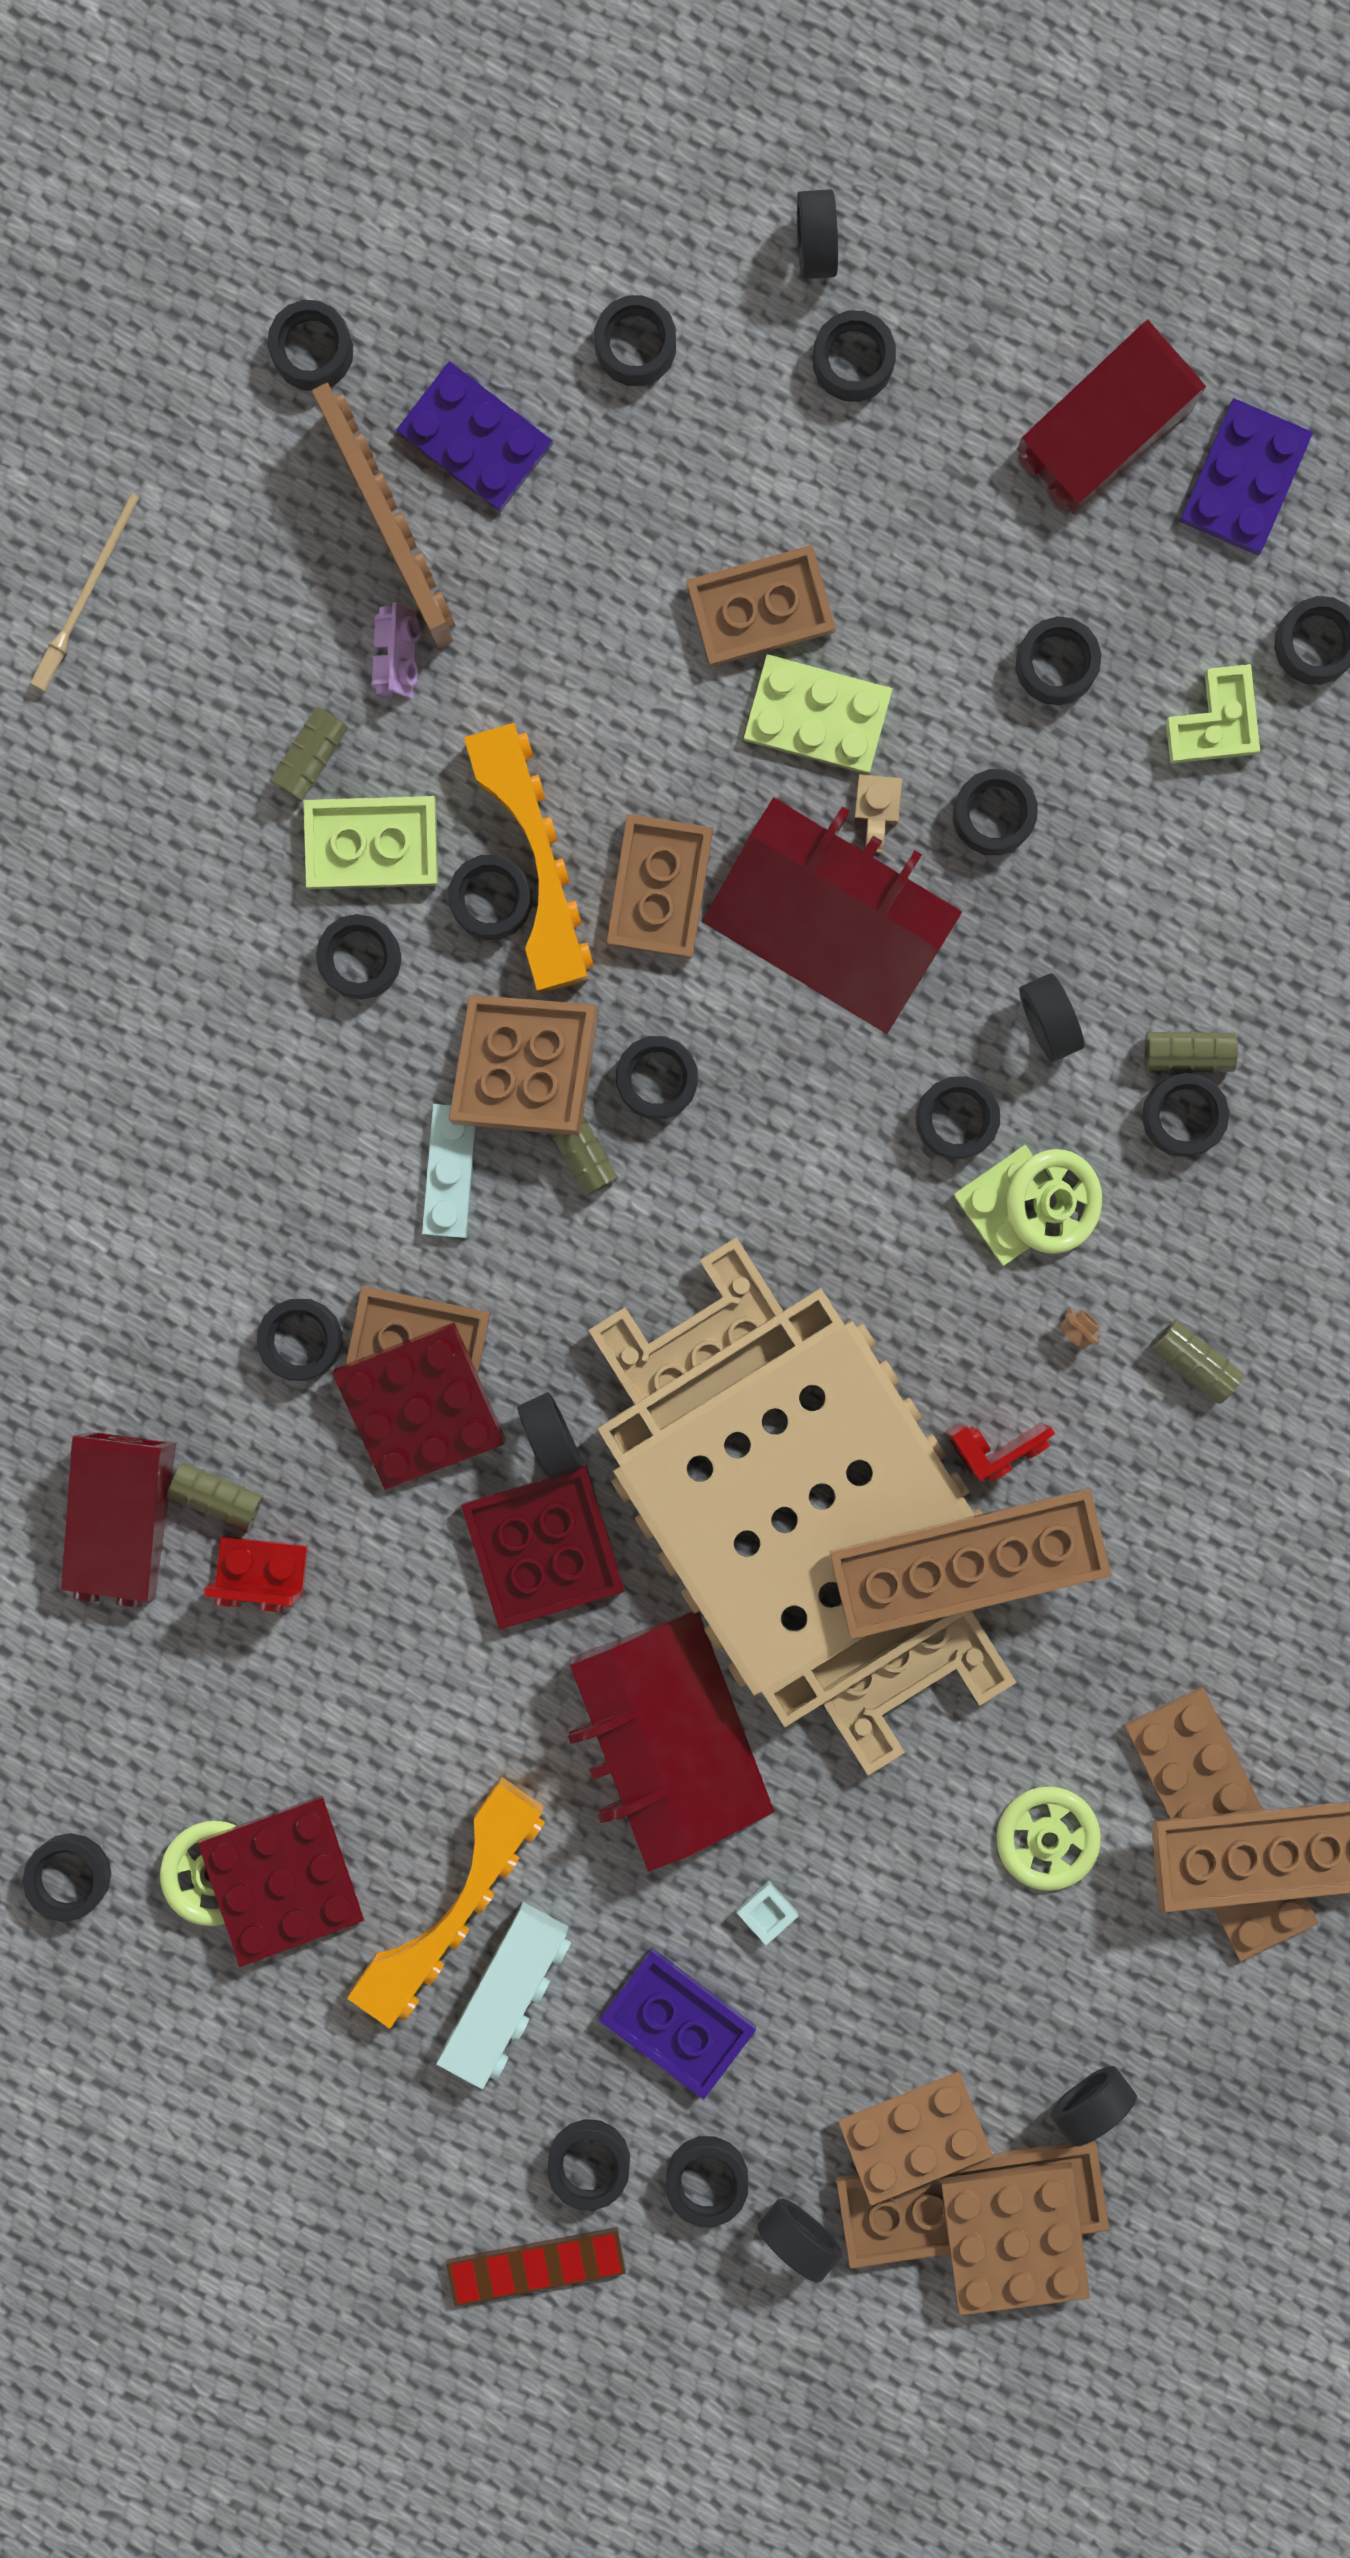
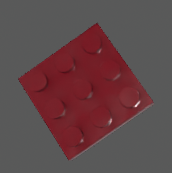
(419, 1406)
(542, 1547)
(280, 1880)

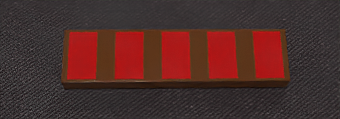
(536, 2266)

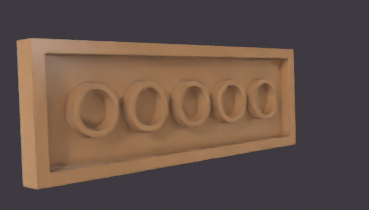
(381, 504)
(970, 1563)
(1202, 1776)
(1252, 1856)
(915, 2221)

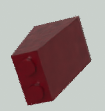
(1110, 418)
(116, 1517)

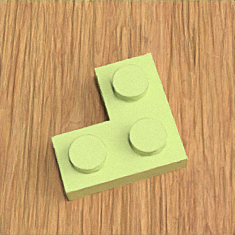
(1229, 726)
(986, 1205)

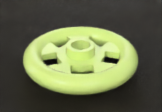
(1086, 1191)
(177, 1860)
(1019, 1860)

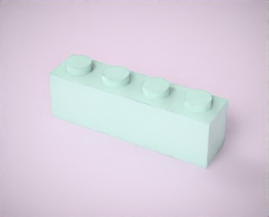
(503, 1995)

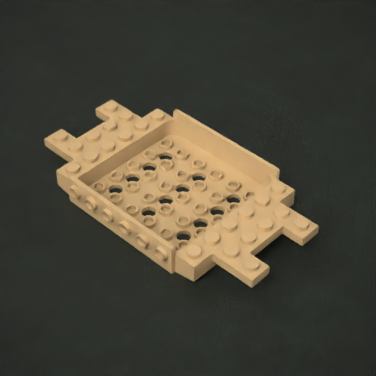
(720, 1379)

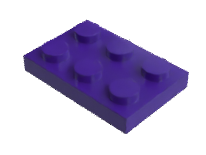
(474, 436)
(1246, 476)
(677, 2023)

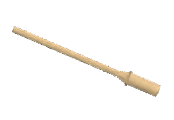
(58, 647)

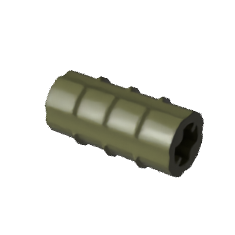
(309, 753)
(1191, 1052)
(586, 1159)
(1197, 1361)
(215, 1496)

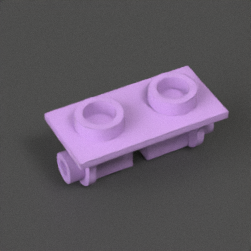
(397, 631)

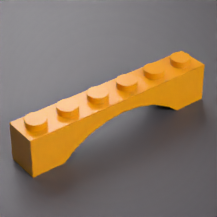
(502, 771)
(395, 1975)

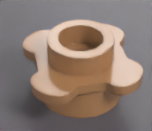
(1080, 1328)

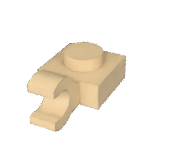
(877, 804)

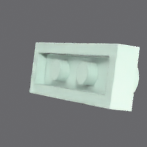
(448, 1176)

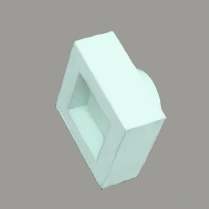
(767, 1912)

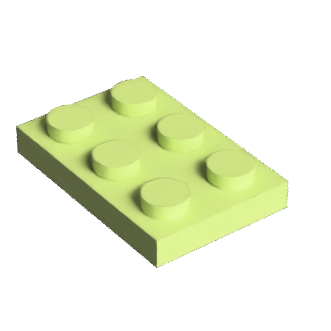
(818, 714)
(371, 842)

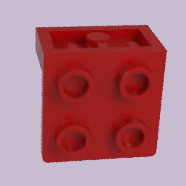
(972, 1449)
(258, 1573)

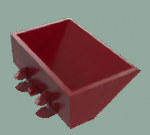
(832, 914)
(669, 1740)

